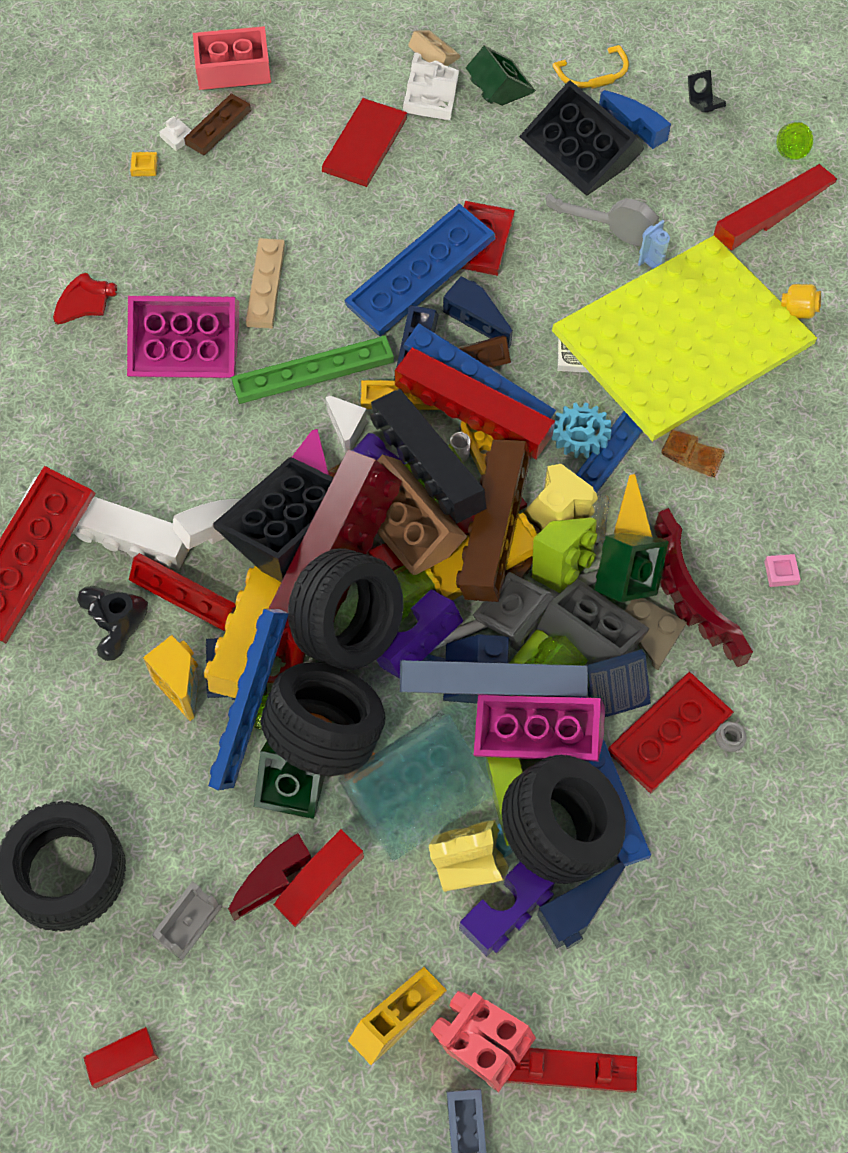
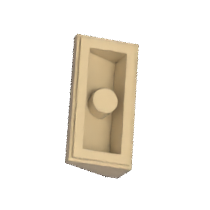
(432, 48)

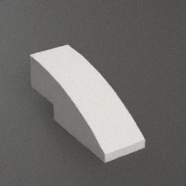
(196, 523)

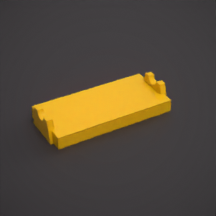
(445, 572)

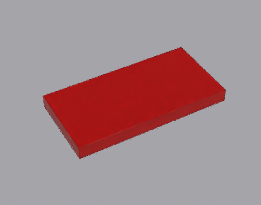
(364, 142)
(669, 732)

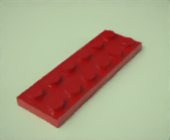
(36, 540)

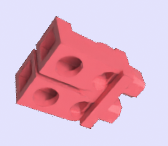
(470, 1035)

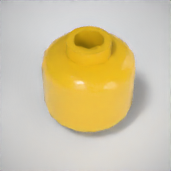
(802, 300)

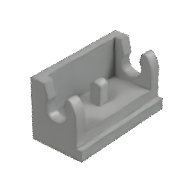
(186, 921)

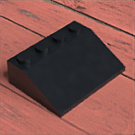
(582, 139)
(275, 516)

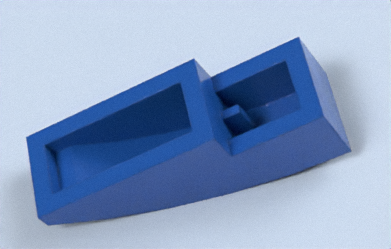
(637, 118)

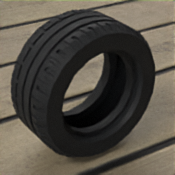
(315, 602)
(310, 741)
(36, 831)

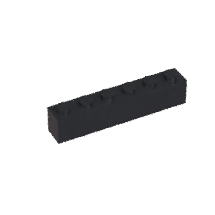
(428, 456)

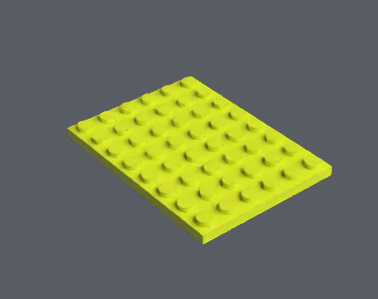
(683, 336)

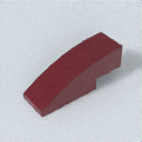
(269, 877)

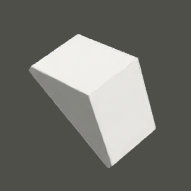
(347, 421)

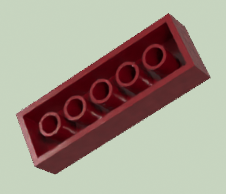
(345, 519)

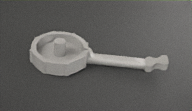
(626, 218)

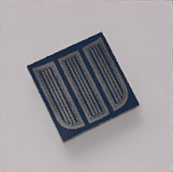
(620, 682)

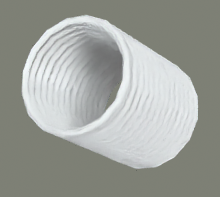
(461, 440)

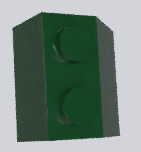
(498, 77)
(630, 566)
(286, 787)

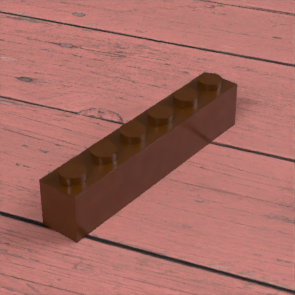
(494, 527)

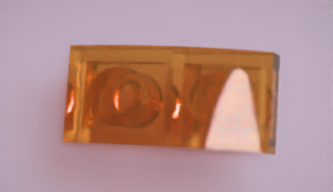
(689, 453)

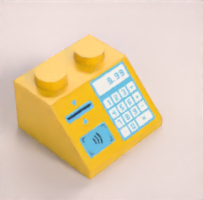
(175, 673)

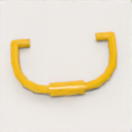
(598, 81)

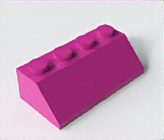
(539, 727)

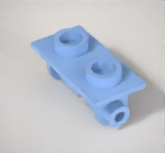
(654, 246)

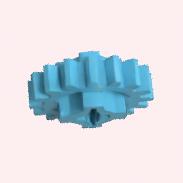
(581, 430)

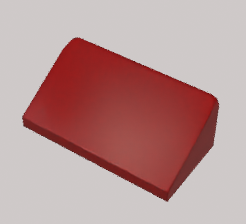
(120, 1058)

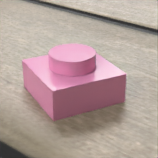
(782, 570)

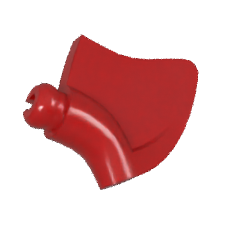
(83, 298)

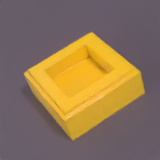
(144, 164)

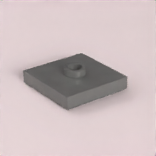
(517, 608)

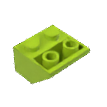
(563, 552)

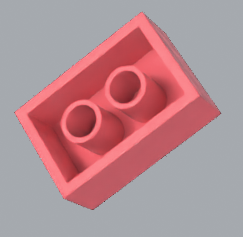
(231, 58)

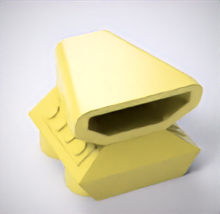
(563, 498)
(468, 856)

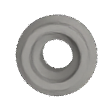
(734, 729)

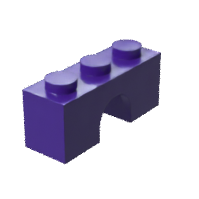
(436, 620)
(490, 927)

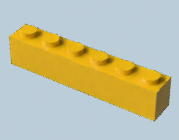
(240, 633)

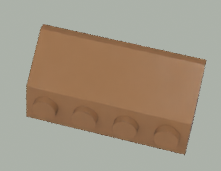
(415, 523)

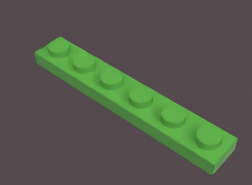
(312, 369)

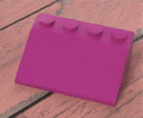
(182, 336)

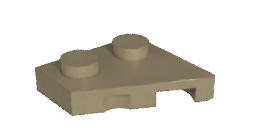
(662, 632)

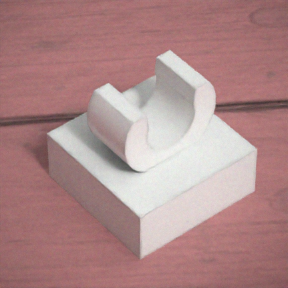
(174, 133)

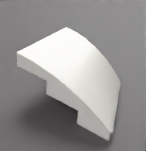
(429, 87)

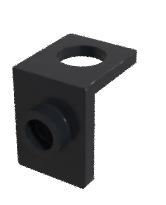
(704, 99)

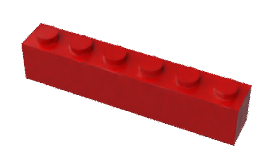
(472, 402)

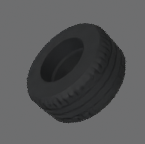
(538, 837)

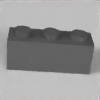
(592, 623)

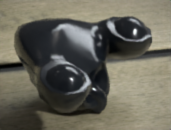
(115, 613)

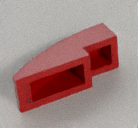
(319, 878)

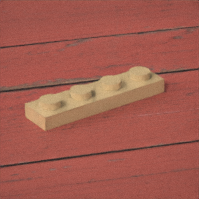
(265, 283)

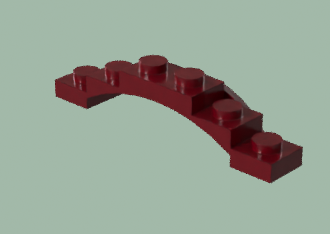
(689, 600)

